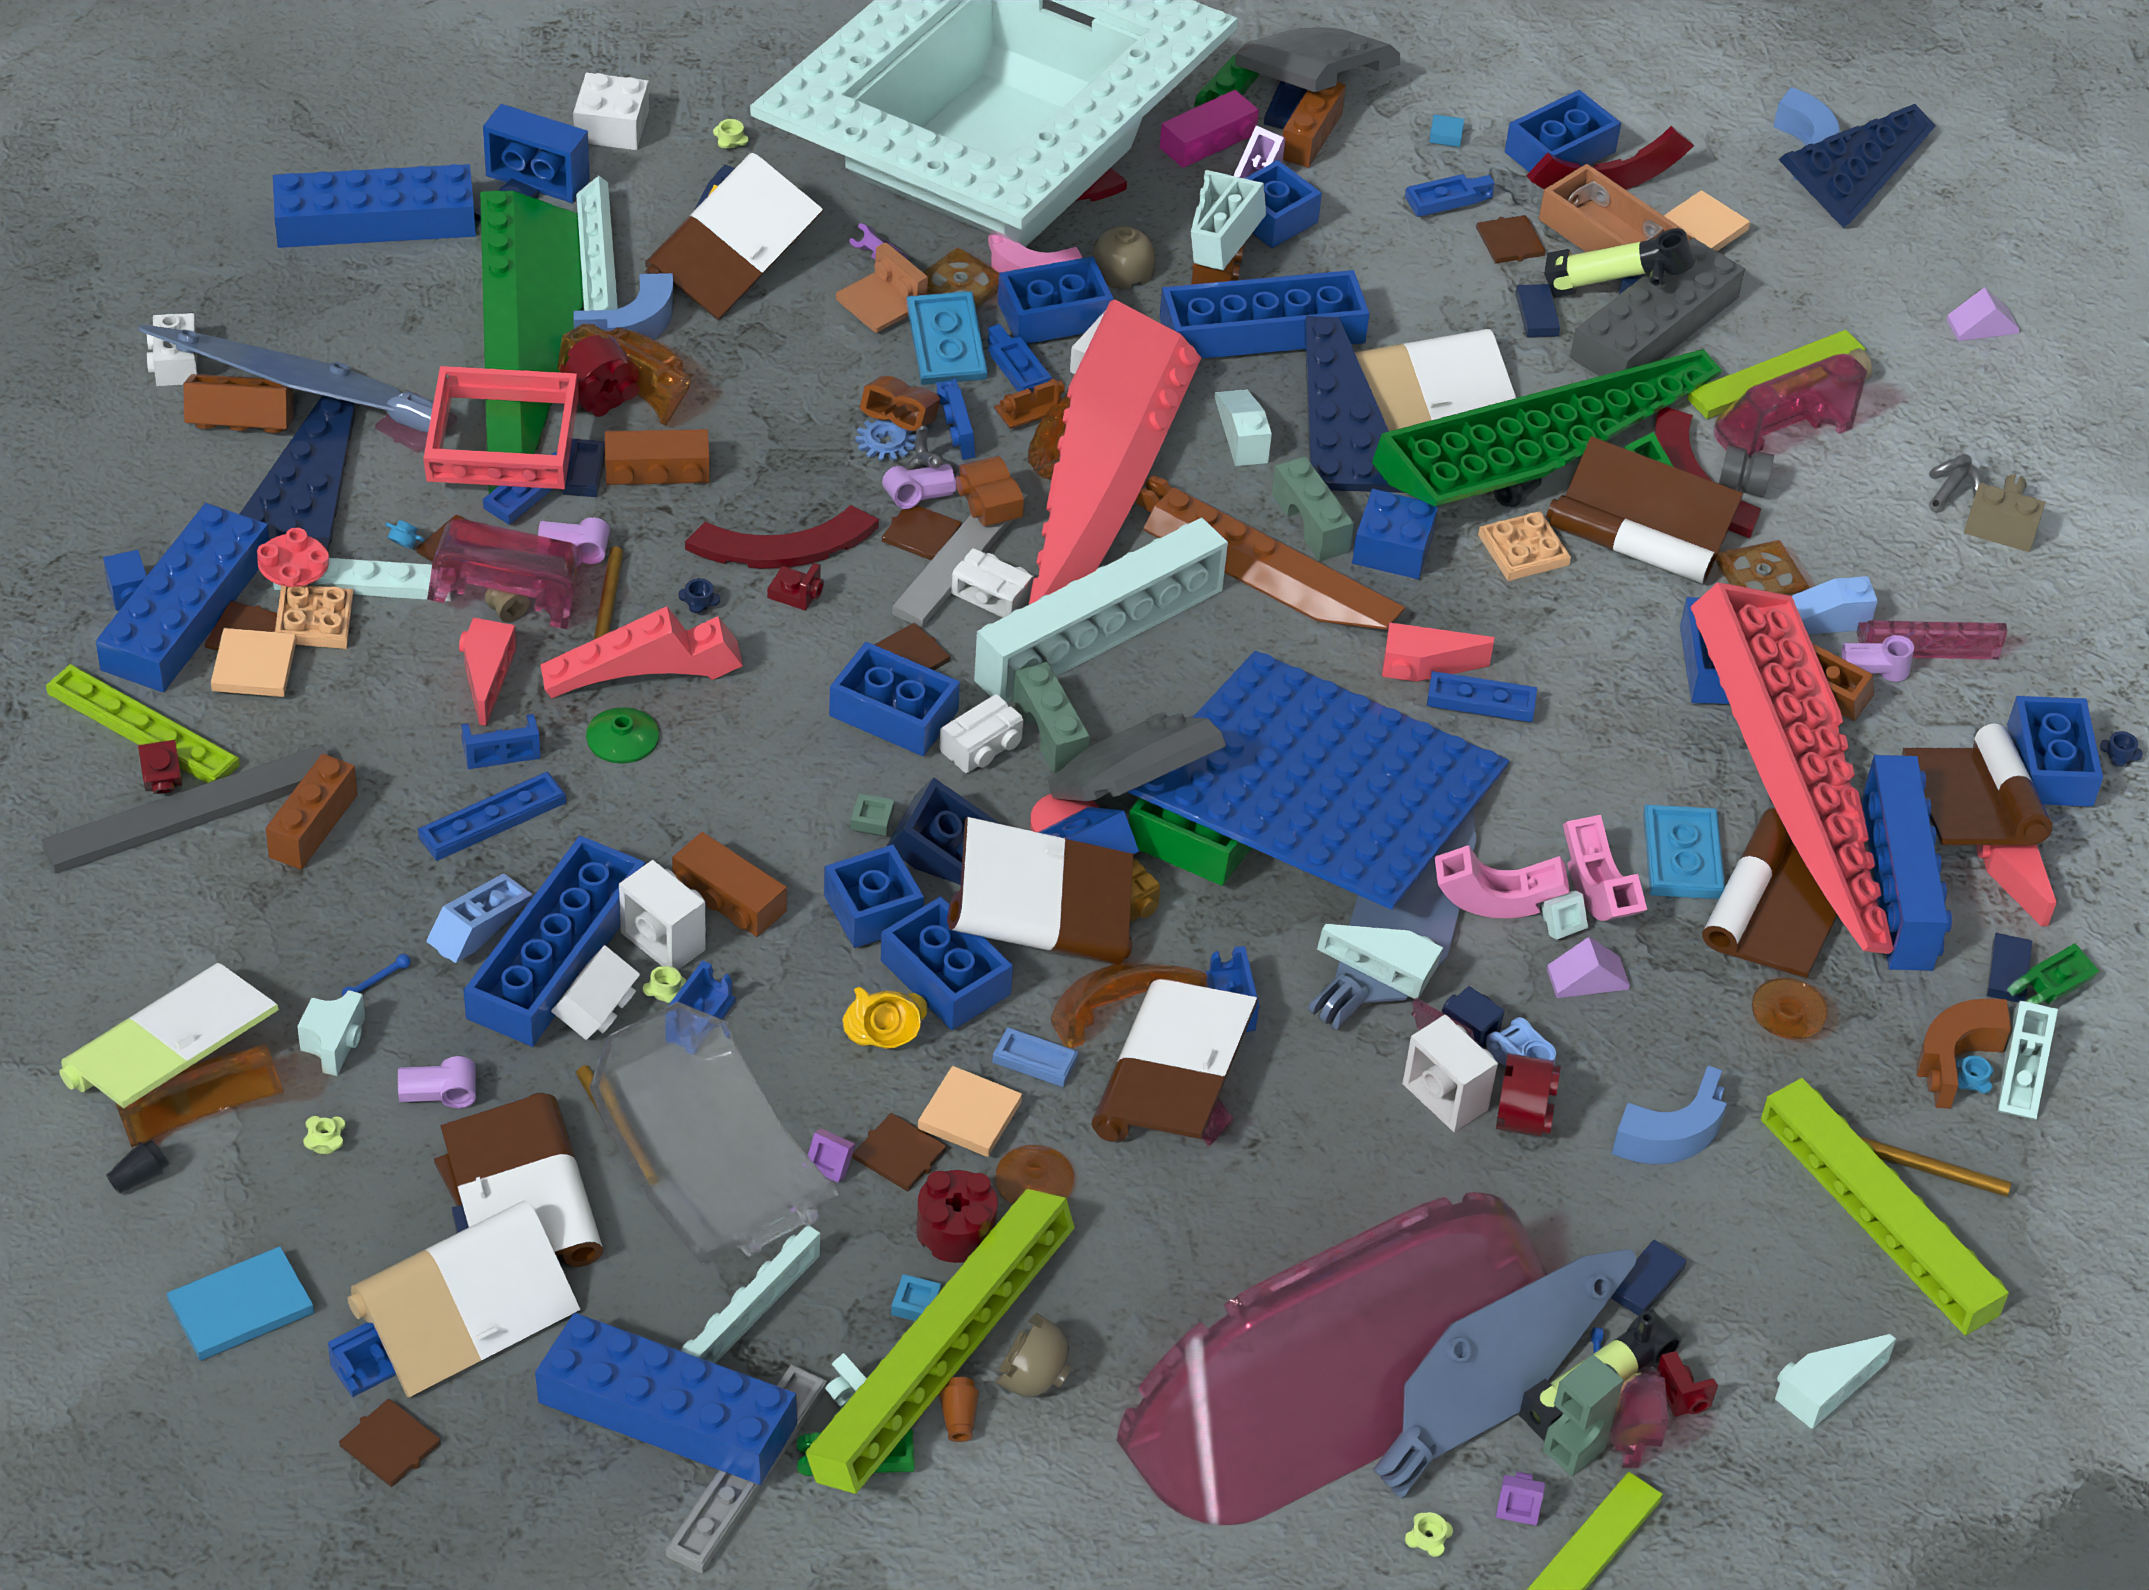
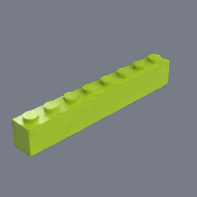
(1884, 1206)

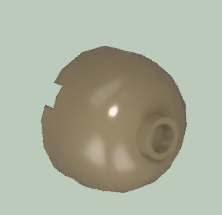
(1124, 257)
(1036, 1359)

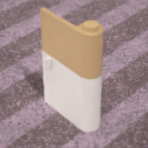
(1436, 377)
(465, 1297)

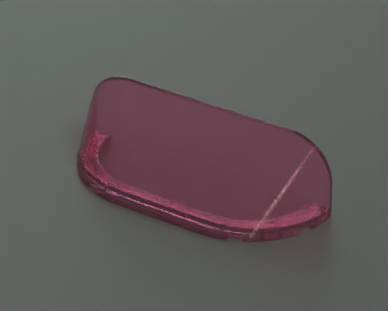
(1317, 1361)

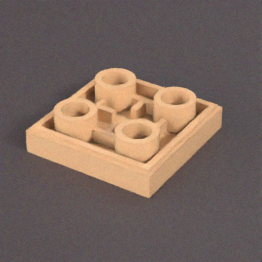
(1708, 220)
(1524, 546)
(315, 615)
(253, 662)
(970, 1111)

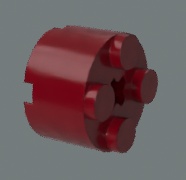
(603, 374)
(1526, 1093)
(955, 1213)

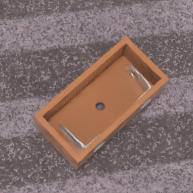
(1599, 212)

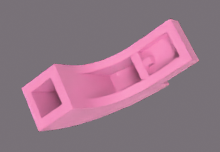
(1013, 256)
(1595, 875)
(1495, 891)

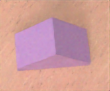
(1261, 151)
(1982, 318)
(1587, 970)

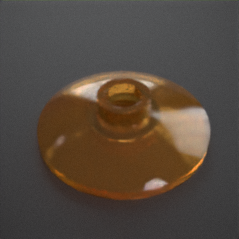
(1789, 1008)
(1016, 1172)

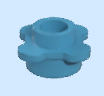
(403, 534)
(1974, 1074)

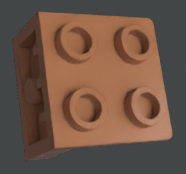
(882, 296)

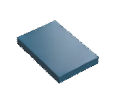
(946, 337)
(1683, 851)
(240, 1303)

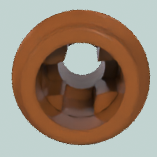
(959, 1408)

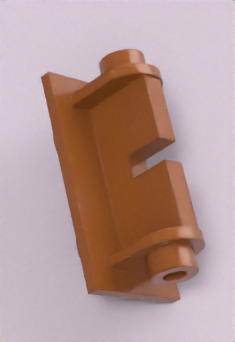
(1028, 407)

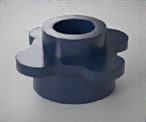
(699, 595)
(2121, 748)

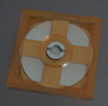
(962, 273)
(1762, 568)

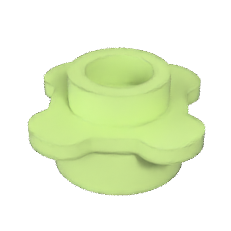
(730, 134)
(664, 983)
(324, 1142)
(1432, 1524)

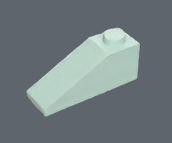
(1244, 427)
(1387, 955)
(2026, 1059)
(1830, 1376)

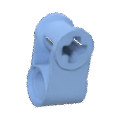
(1521, 1040)

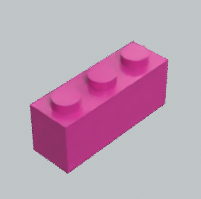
(1208, 128)

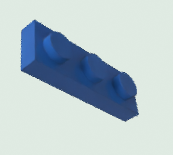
(1482, 696)

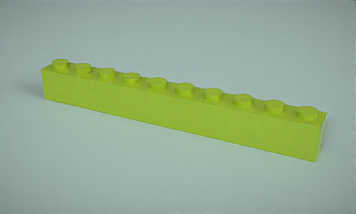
(939, 1341)

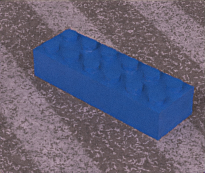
(373, 205)
(1262, 312)
(182, 598)
(1906, 861)
(550, 942)
(667, 1398)

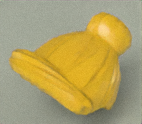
(884, 1018)

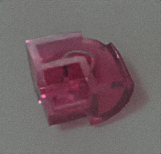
(1640, 1416)

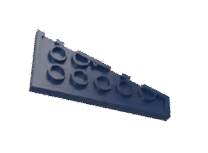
(1857, 162)
(1341, 411)
(308, 475)

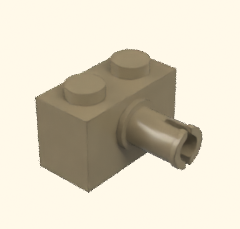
(2005, 514)

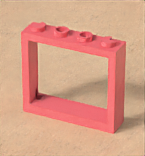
(500, 467)

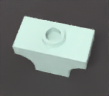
(332, 1029)

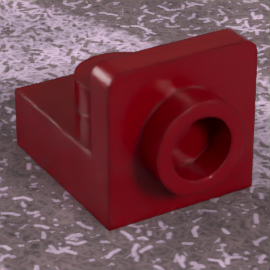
(796, 587)
(160, 766)
(1681, 1391)

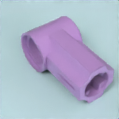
(919, 484)
(589, 536)
(1888, 658)
(451, 1083)

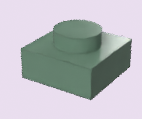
(872, 814)

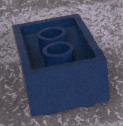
(933, 831)

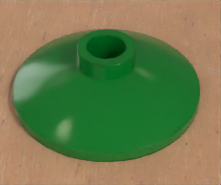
(622, 735)

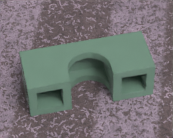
(1326, 523)
(1043, 701)
(1589, 1404)

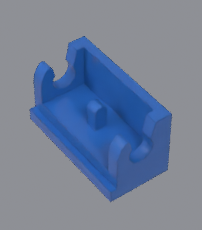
(501, 746)
(1233, 977)
(706, 993)
(360, 1359)

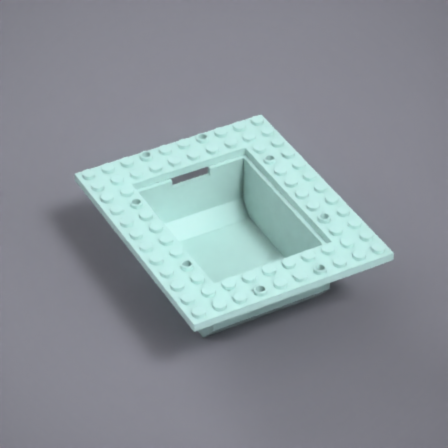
(992, 101)

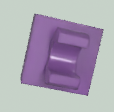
(831, 1154)
(1520, 1498)

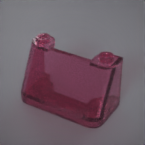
(1818, 392)
(508, 563)

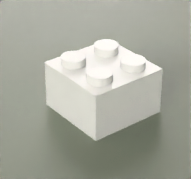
(612, 110)
(662, 916)
(1450, 1073)

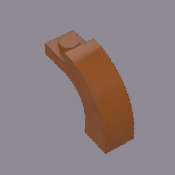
(1959, 1030)

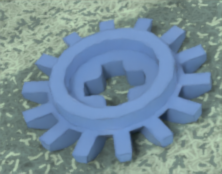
(871, 437)

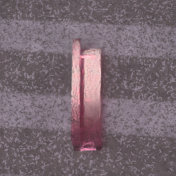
(1940, 639)

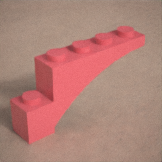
(643, 647)

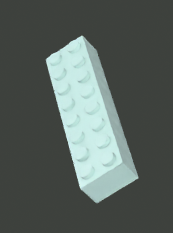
(1103, 607)

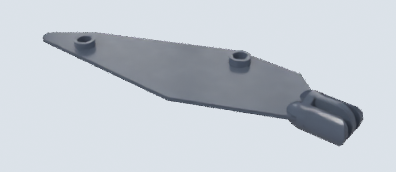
(304, 374)
(1421, 911)
(1493, 1357)

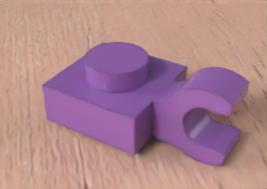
(871, 241)

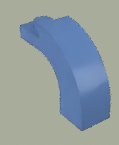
(1805, 117)
(645, 315)
(1675, 1135)

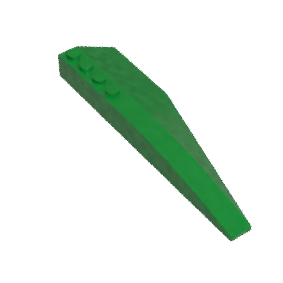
(527, 303)
(1530, 433)

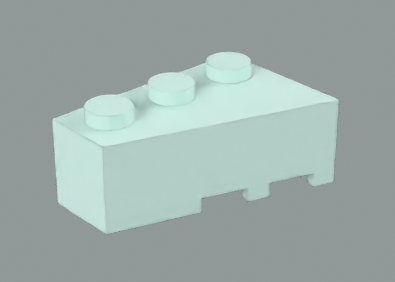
(1225, 217)

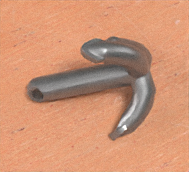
(923, 457)
(1962, 466)

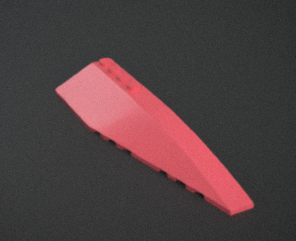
(1112, 434)
(1796, 744)

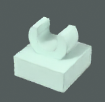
(1565, 914)
(846, 1385)

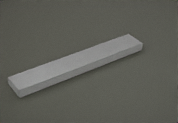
(935, 581)
(730, 1495)

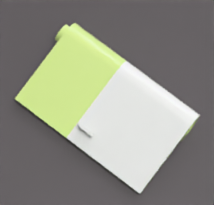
(167, 1036)

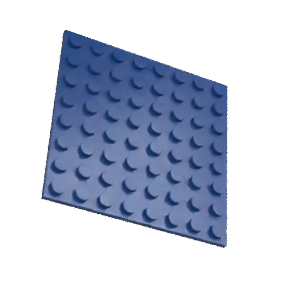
(1327, 780)

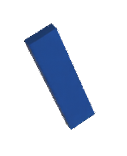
(491, 816)

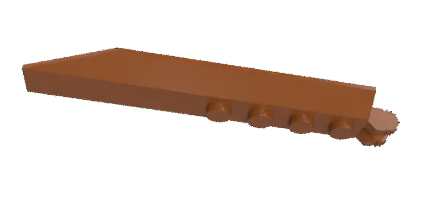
(1271, 564)

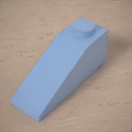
(1836, 605)
(476, 917)

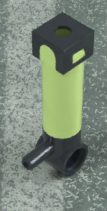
(1667, 252)
(1628, 1354)

